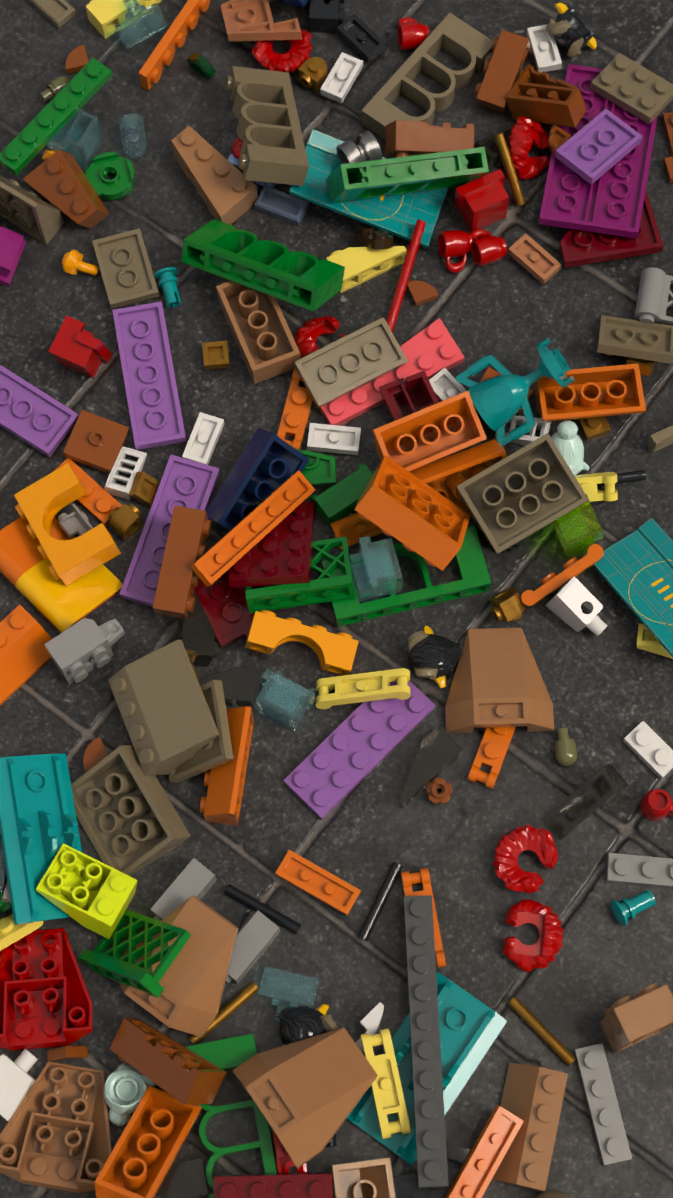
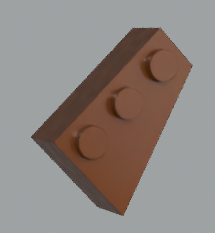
(502, 70)
(545, 99)
(418, 138)
(68, 189)

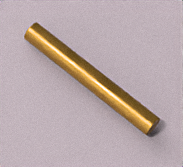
(509, 169)
(228, 1010)
(532, 1021)

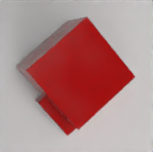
(482, 200)
(79, 348)

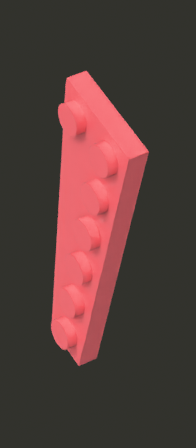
(426, 351)

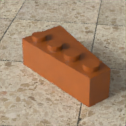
(183, 547)

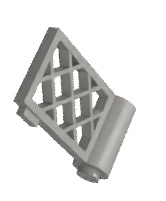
(653, 297)

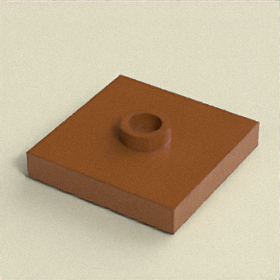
(95, 441)

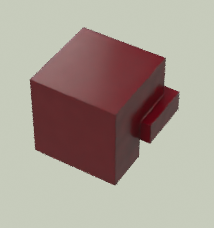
(408, 396)

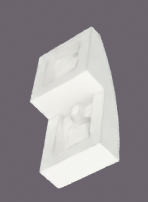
(371, 1022)

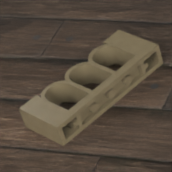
(454, 37)
(267, 126)

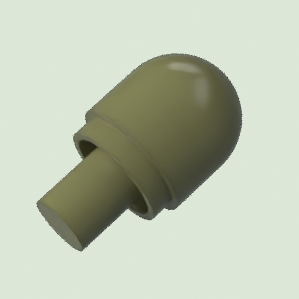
(54, 88)
(565, 748)

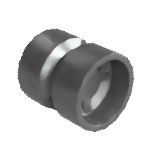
(362, 149)

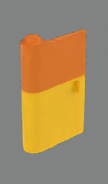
(29, 573)

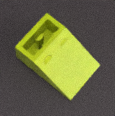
(87, 890)

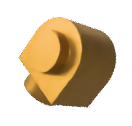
(313, 73)
(125, 520)
(507, 605)

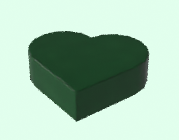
(201, 65)

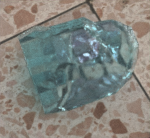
(133, 135)

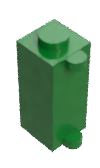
(342, 497)

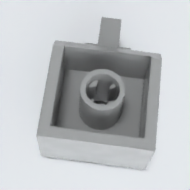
(84, 648)

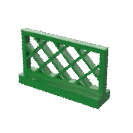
(323, 589)
(124, 969)

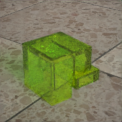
(578, 530)

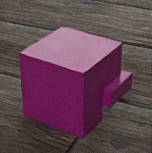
(10, 251)

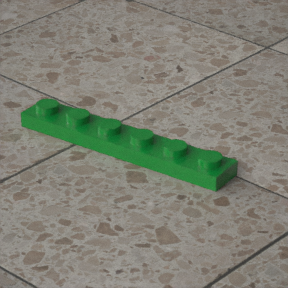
(54, 116)

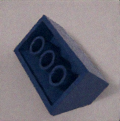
(256, 475)

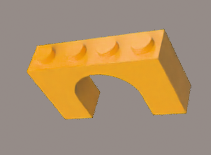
(71, 557)

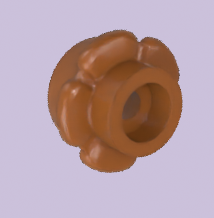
(439, 798)

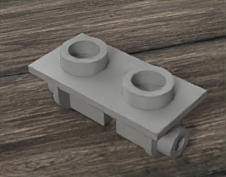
(75, 522)

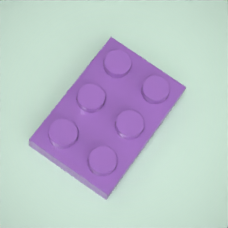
(598, 146)

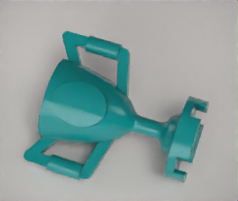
(505, 394)

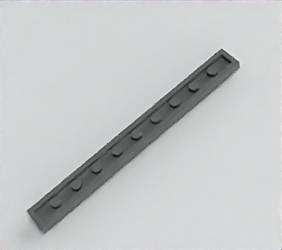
(425, 1043)

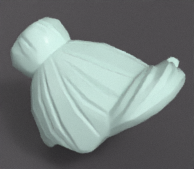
(570, 446)
(124, 1092)

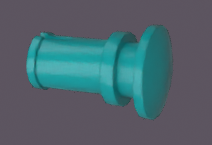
(168, 284)
(630, 907)

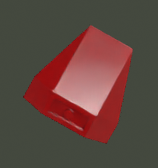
(42, 993)

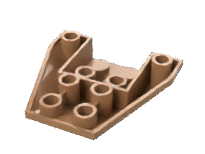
(497, 685)
(197, 974)
(307, 1089)
(59, 1131)

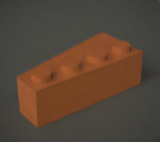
(167, 1063)

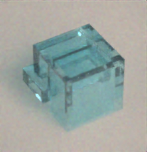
(79, 137)
(376, 569)
(284, 699)

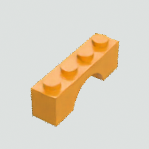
(334, 651)

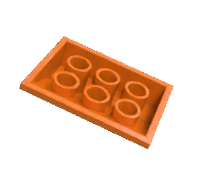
(413, 513)

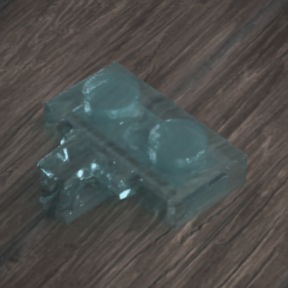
(140, 23)
(288, 989)

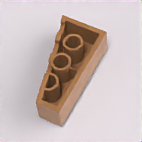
(214, 177)

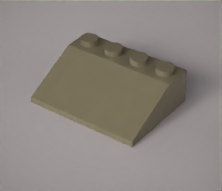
(28, 211)
(521, 493)
(163, 709)
(126, 812)

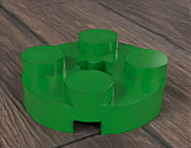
(114, 188)

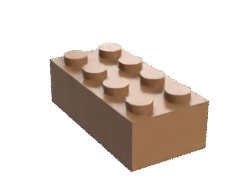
(258, 330)
(638, 1018)

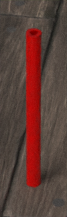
(405, 273)

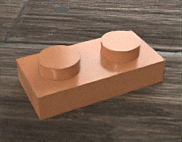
(534, 258)

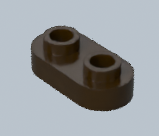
(373, 239)

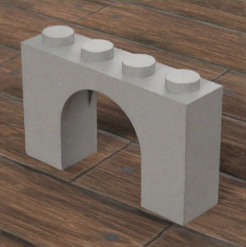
(250, 941)

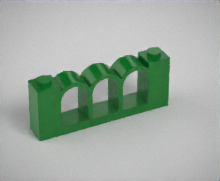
(406, 174)
(262, 265)
(472, 581)
(229, 1055)

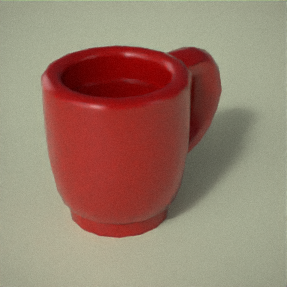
(411, 33)
(454, 244)
(487, 248)
(656, 805)

